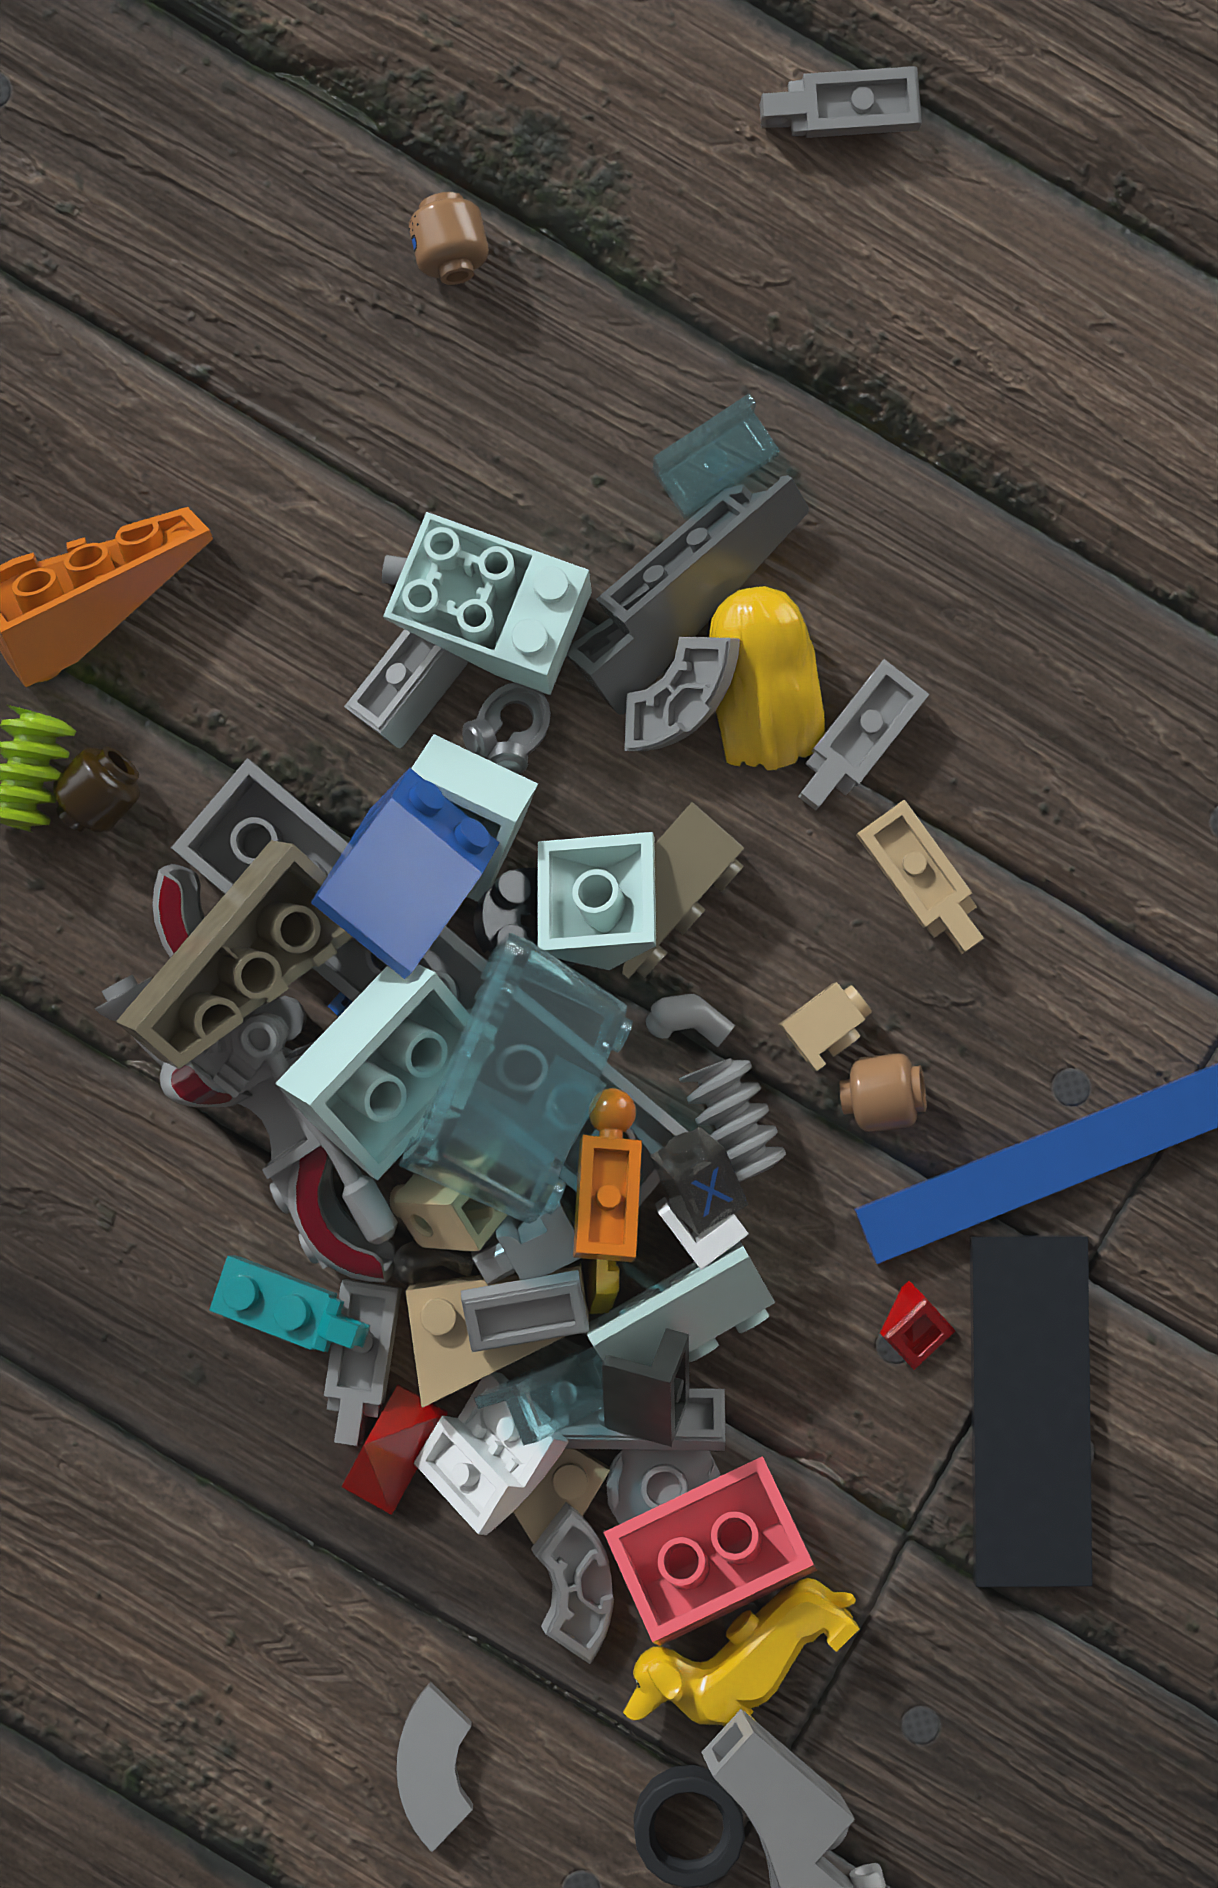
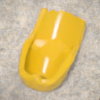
(775, 693)

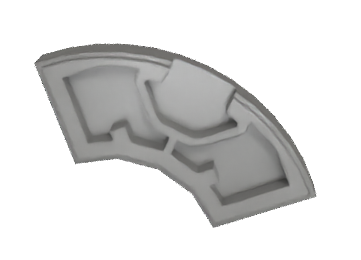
(683, 696)
(580, 1582)
(428, 1767)

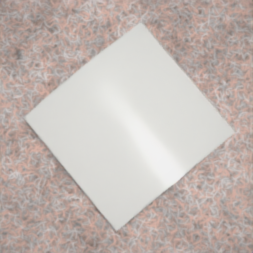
(482, 1461)

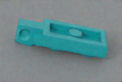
(284, 1306)

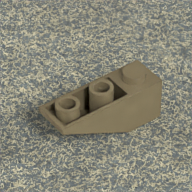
(687, 863)

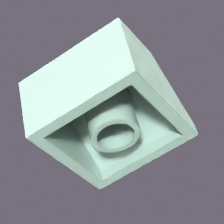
(482, 792)

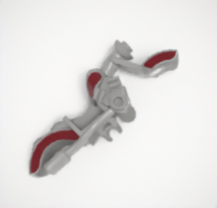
(244, 1072)

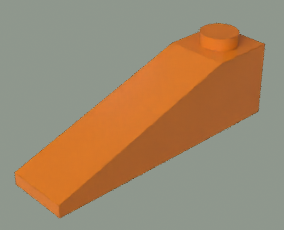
(72, 601)

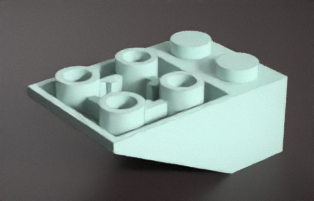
(490, 601)

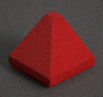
(915, 1326)

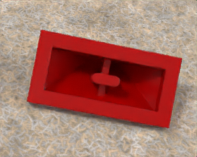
(390, 1450)

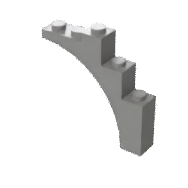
(785, 1801)

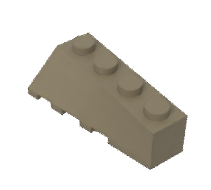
(237, 957)

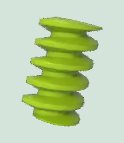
(29, 766)

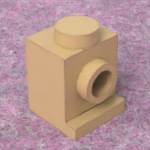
(826, 1023)

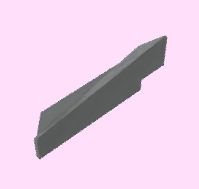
(681, 586)

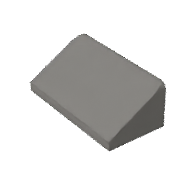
(405, 687)

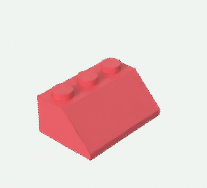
(709, 1551)

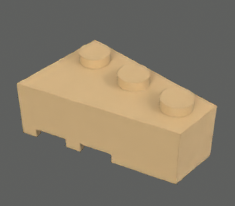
(442, 1337)

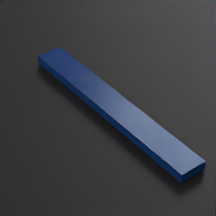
(1041, 1165)

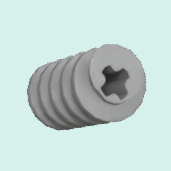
(735, 1116)

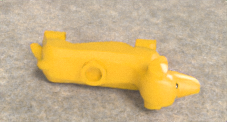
(752, 1661)

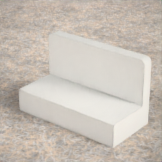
(708, 1244)

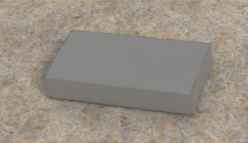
(524, 1311)

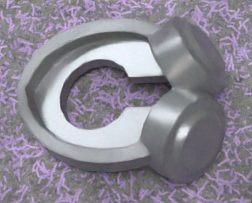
(513, 755)

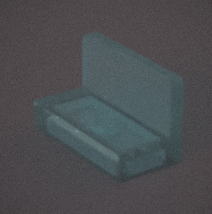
(714, 456)
(551, 1394)

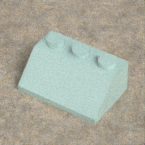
(379, 1066)
(690, 1302)

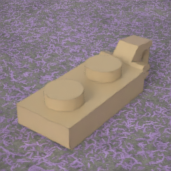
(922, 875)

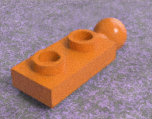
(608, 1183)

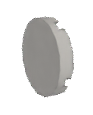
(652, 1477)

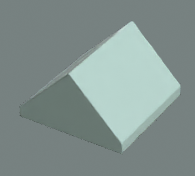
(597, 898)

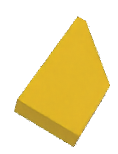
(601, 1284)

